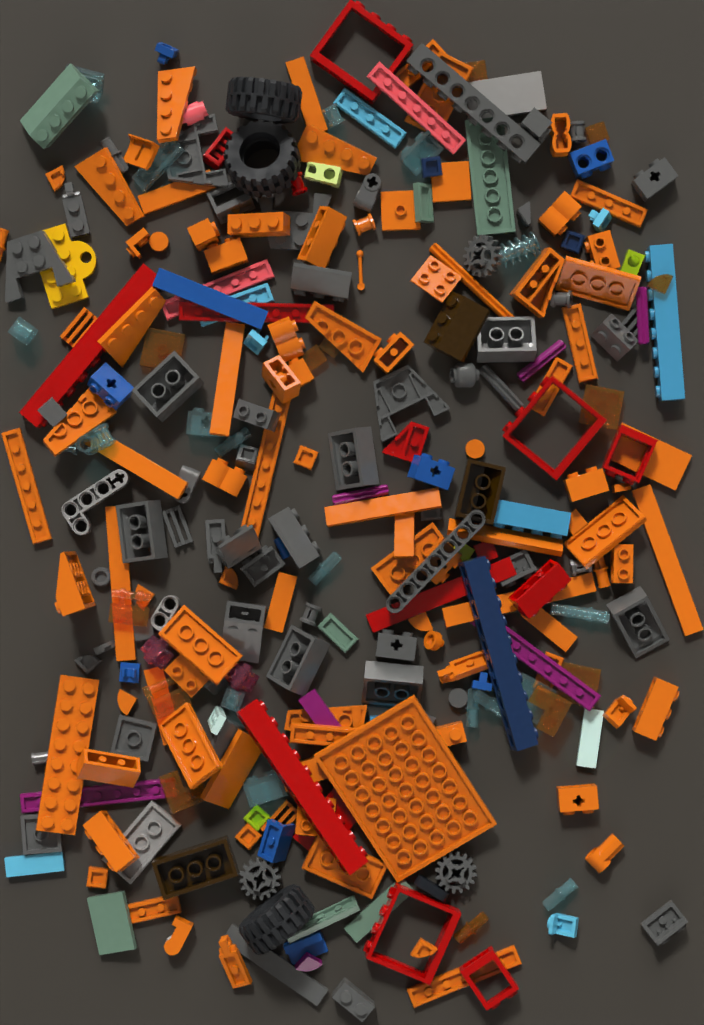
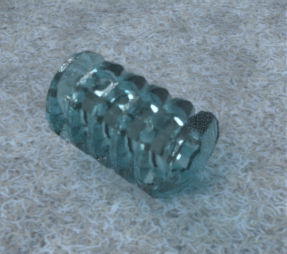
(519, 248)

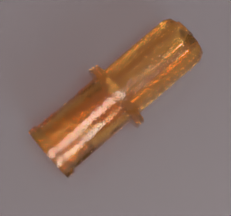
(470, 927)

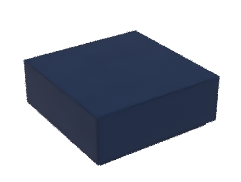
(431, 166)
(572, 242)

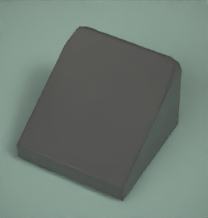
(524, 214)
(52, 412)
(246, 457)
(216, 689)

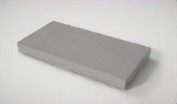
(512, 93)
(147, 837)

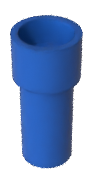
(282, 549)

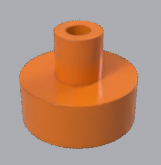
(433, 640)

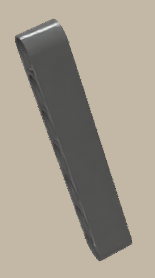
(431, 570)

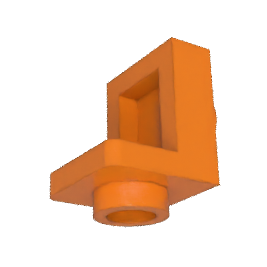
(619, 711)

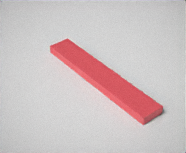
(416, 108)
(227, 284)

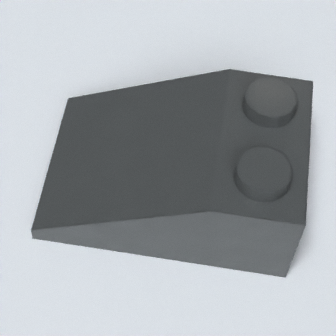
(638, 621)

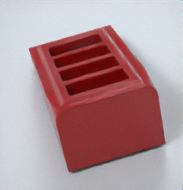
(217, 163)

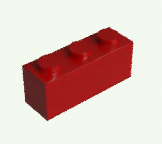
(540, 589)

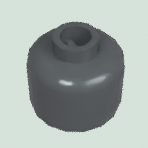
(464, 375)

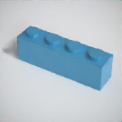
(532, 518)

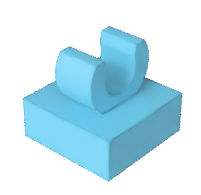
(600, 220)
(255, 341)

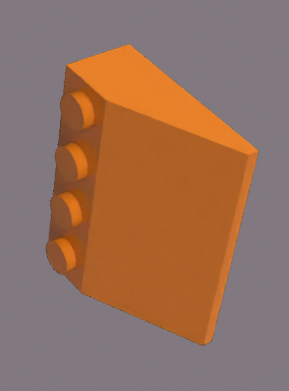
(72, 586)

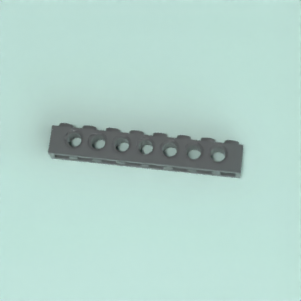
(425, 55)

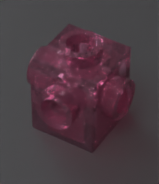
(156, 652)
(242, 677)

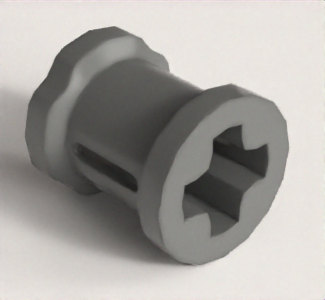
(577, 132)
(561, 299)
(576, 567)
(310, 614)

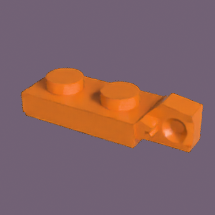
(463, 667)
(233, 963)

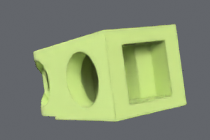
(324, 174)

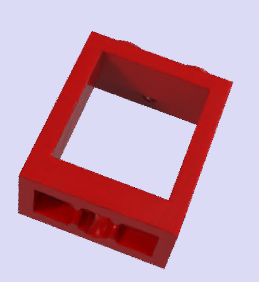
(638, 437)
(478, 962)

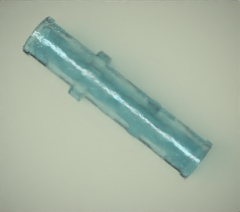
(588, 614)

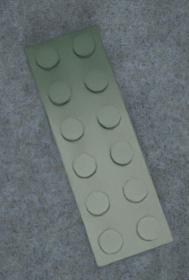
(489, 182)

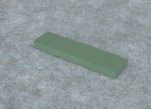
(327, 917)
(364, 921)

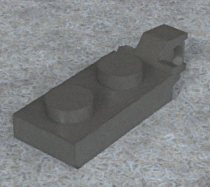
(75, 212)
(214, 533)

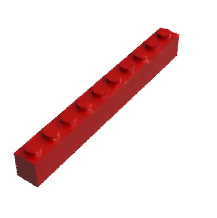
(87, 349)
(302, 787)

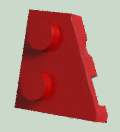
(408, 442)

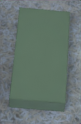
(423, 202)
(337, 632)

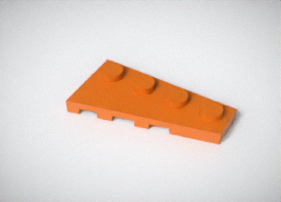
(327, 149)
(107, 180)
(131, 327)
(345, 335)

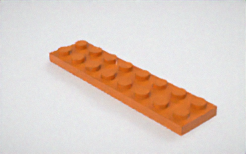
(68, 737)

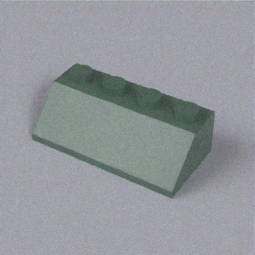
(58, 106)

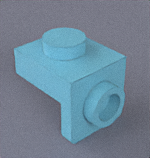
(563, 925)

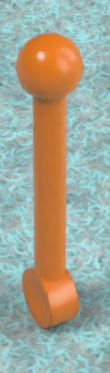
(359, 254)

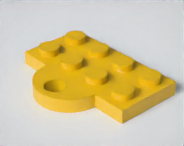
(71, 254)

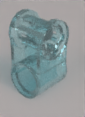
(97, 439)

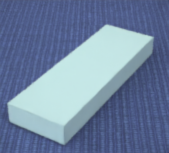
(216, 720)
(589, 738)

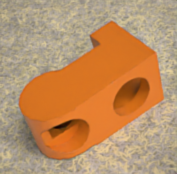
(176, 940)

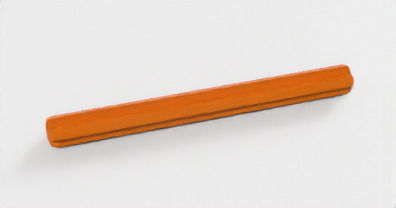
(470, 282)

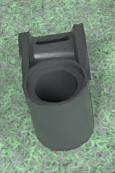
(367, 196)
(192, 477)

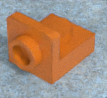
(138, 239)

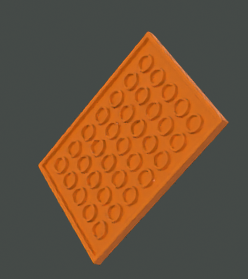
(405, 788)

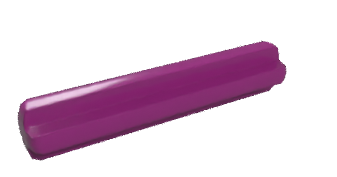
(642, 315)
(541, 360)
(360, 494)

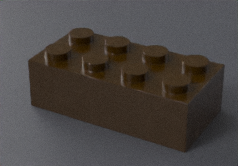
(195, 867)

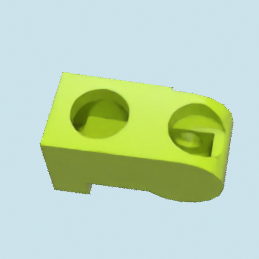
(632, 262)

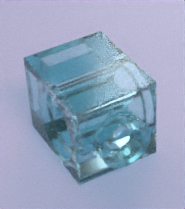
(23, 331)
(233, 699)

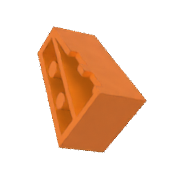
(538, 282)

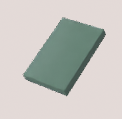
(112, 922)

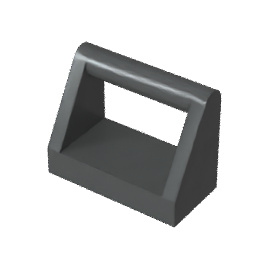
(236, 206)

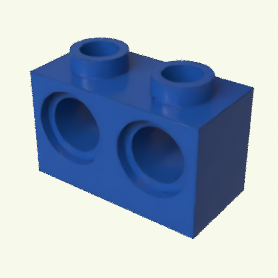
(589, 155)

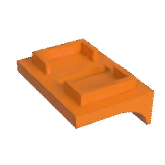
(141, 152)

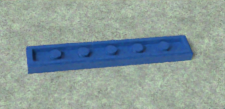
(210, 298)

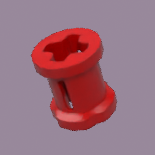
(298, 185)

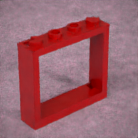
(342, 76)
(575, 450)
(442, 942)

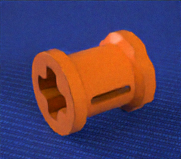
(364, 224)

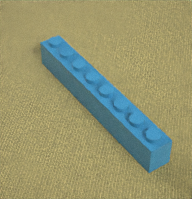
(665, 325)

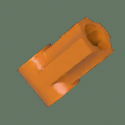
(601, 856)

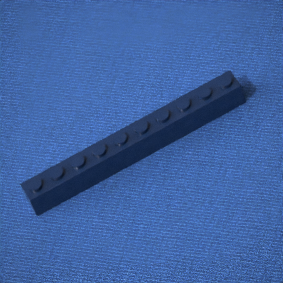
(498, 653)

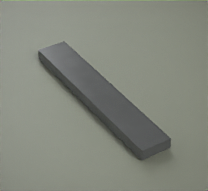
(280, 969)

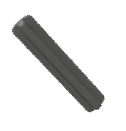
(500, 387)

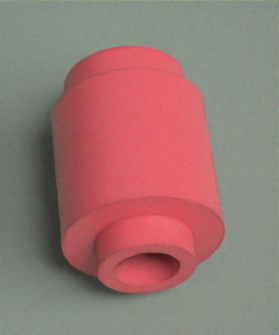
(194, 113)

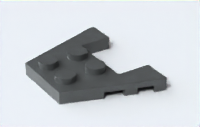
(190, 164)
(299, 222)
(30, 256)
(400, 391)

